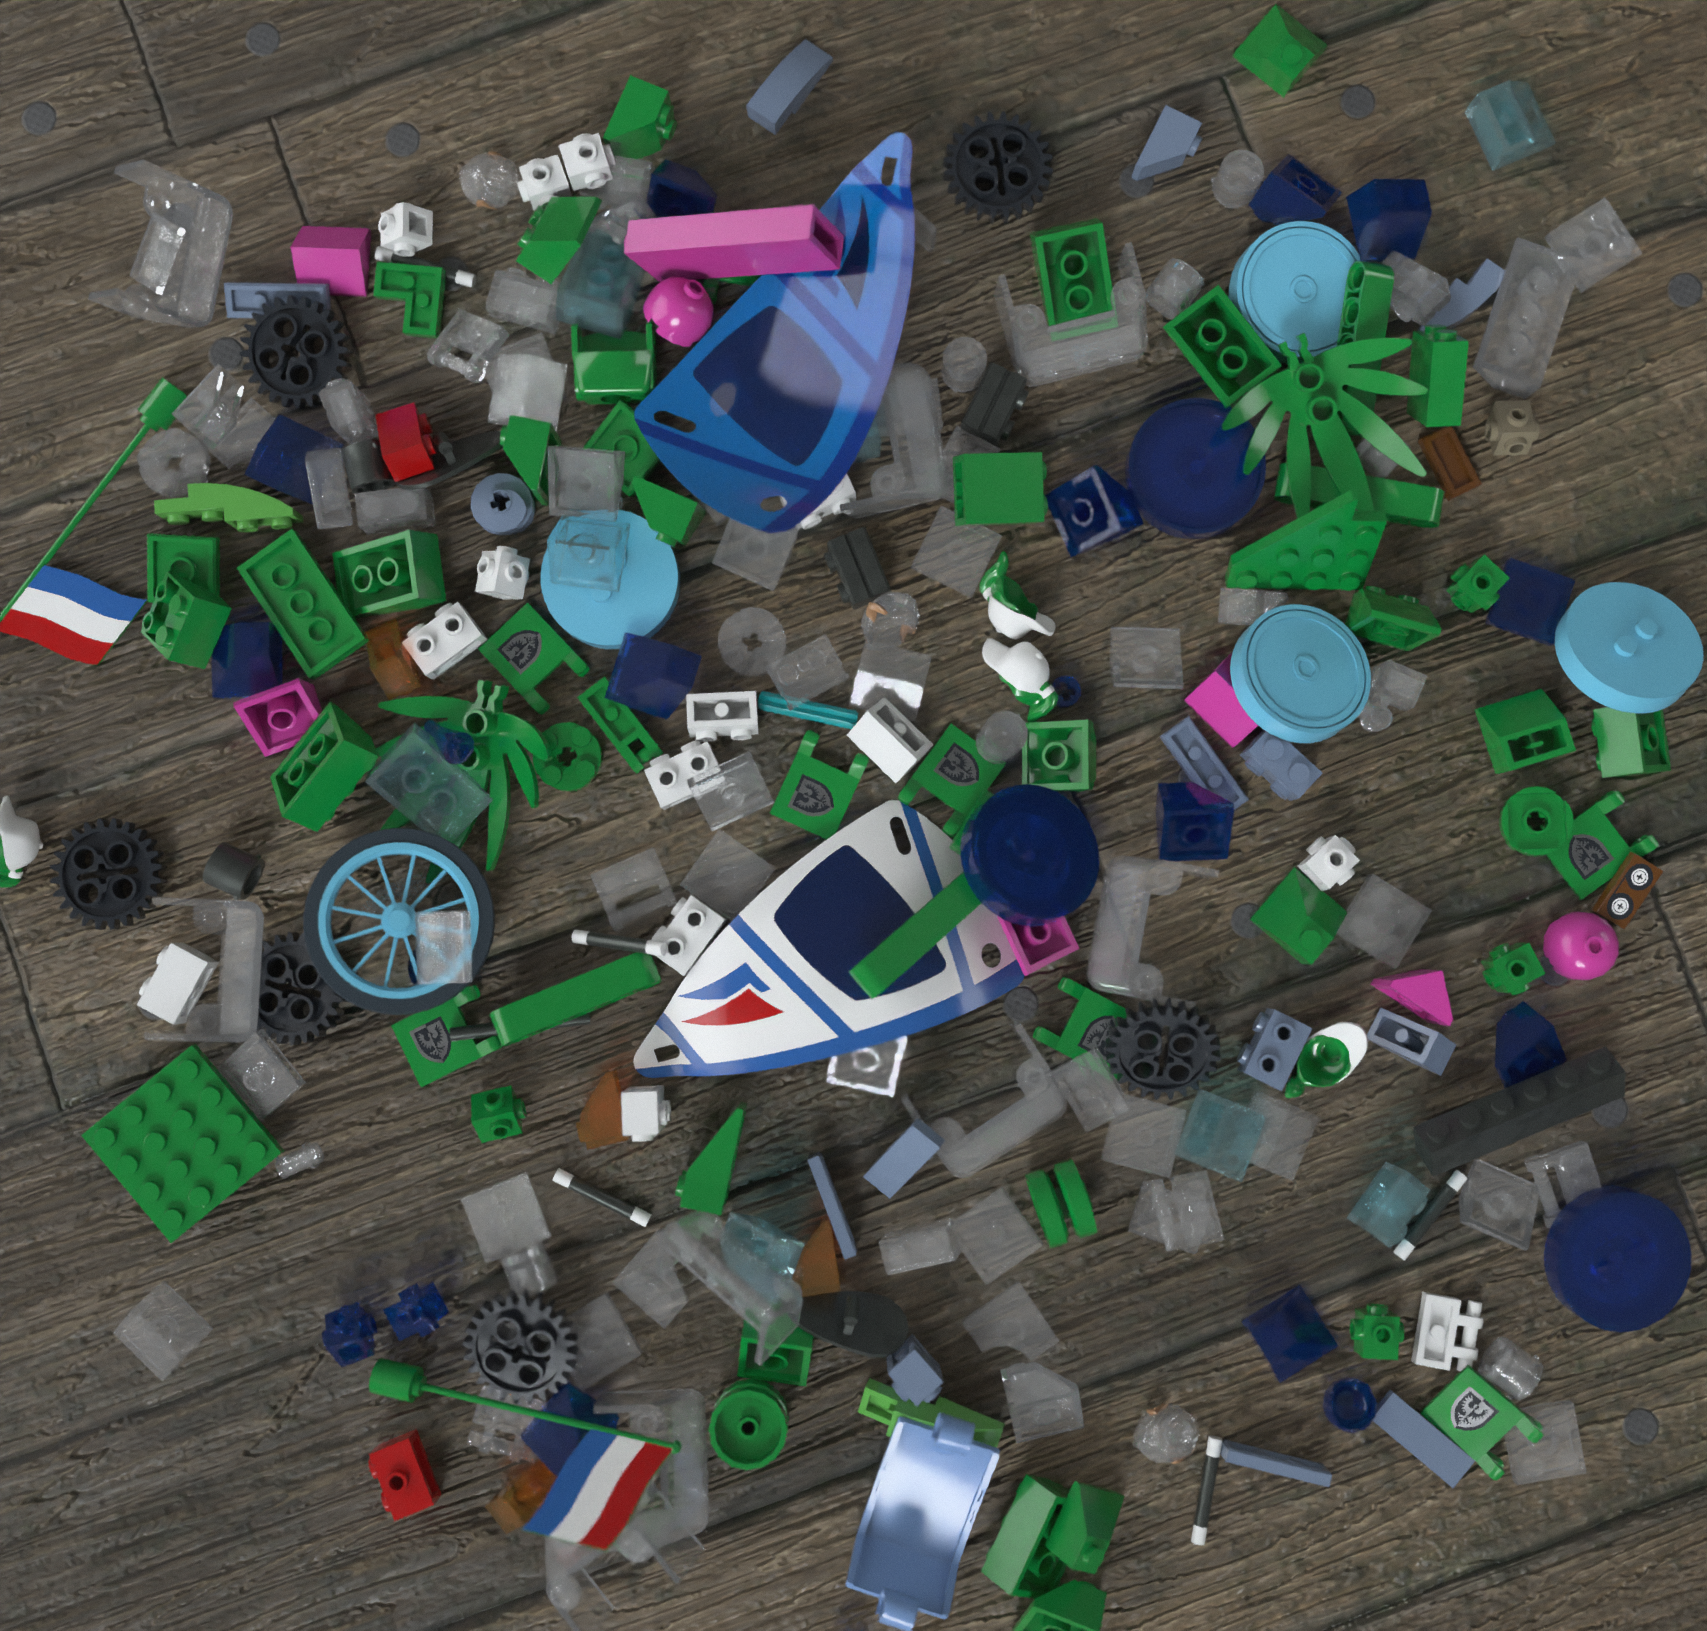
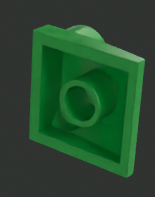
(1060, 755)

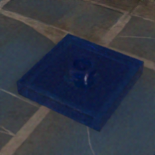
(1531, 602)

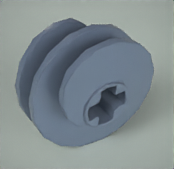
(519, 504)

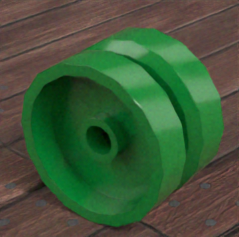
(1064, 1202)
(744, 1445)

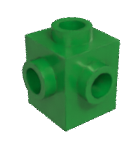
(1476, 584)
(1511, 968)
(497, 1113)
(1376, 1332)

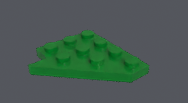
(1315, 552)

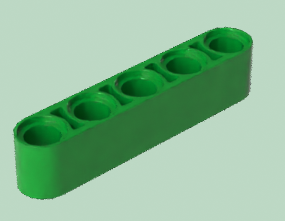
(1365, 317)
(1401, 501)
(915, 937)
(574, 997)

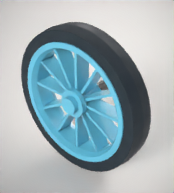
(396, 919)

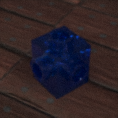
(423, 1308)
(349, 1334)

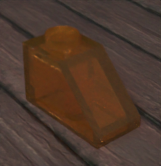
(391, 660)
(602, 1115)
(818, 1265)
(522, 1497)

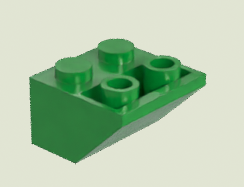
(185, 621)
(1524, 731)

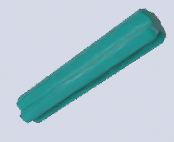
(809, 711)

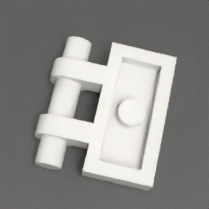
(1437, 1332)

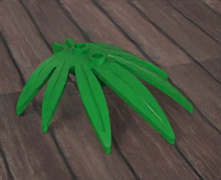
(1313, 398)
(493, 737)

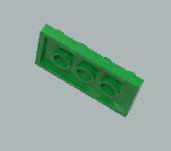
(303, 604)

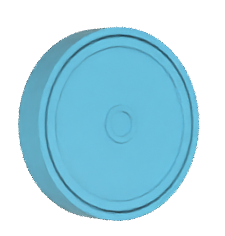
(1294, 285)
(640, 607)
(1628, 647)
(1300, 673)

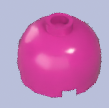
(680, 310)
(1581, 946)

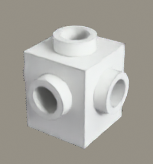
(587, 161)
(542, 181)
(406, 229)
(502, 573)
(1318, 865)

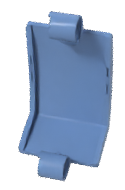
(920, 1518)

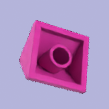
(334, 258)
(1219, 707)
(280, 715)
(1039, 944)
(1420, 992)

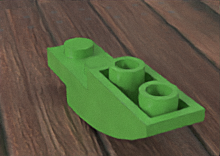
(239, 506)
(887, 1406)

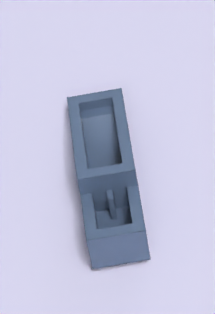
(788, 86)
(1468, 297)

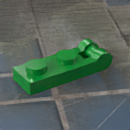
(619, 725)

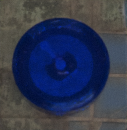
(1191, 470)
(1029, 855)
(1617, 1258)

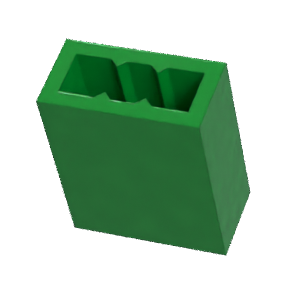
(1440, 366)
(999, 488)

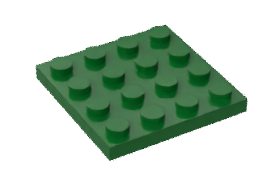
(182, 1143)

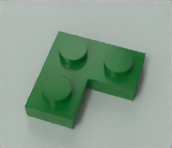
(420, 288)

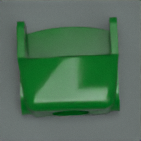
(614, 367)

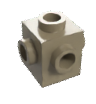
(1511, 428)

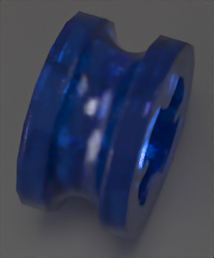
(1071, 683)

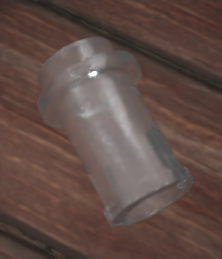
(308, 1156)

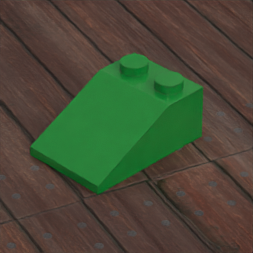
(1072, 270)
(390, 574)
(1390, 619)
(709, 1177)

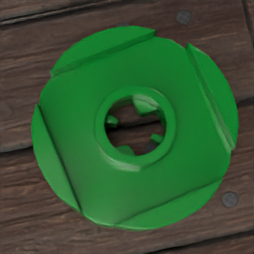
(582, 769)
(1521, 836)

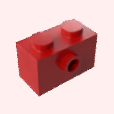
(406, 441)
(404, 1475)

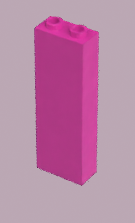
(735, 243)

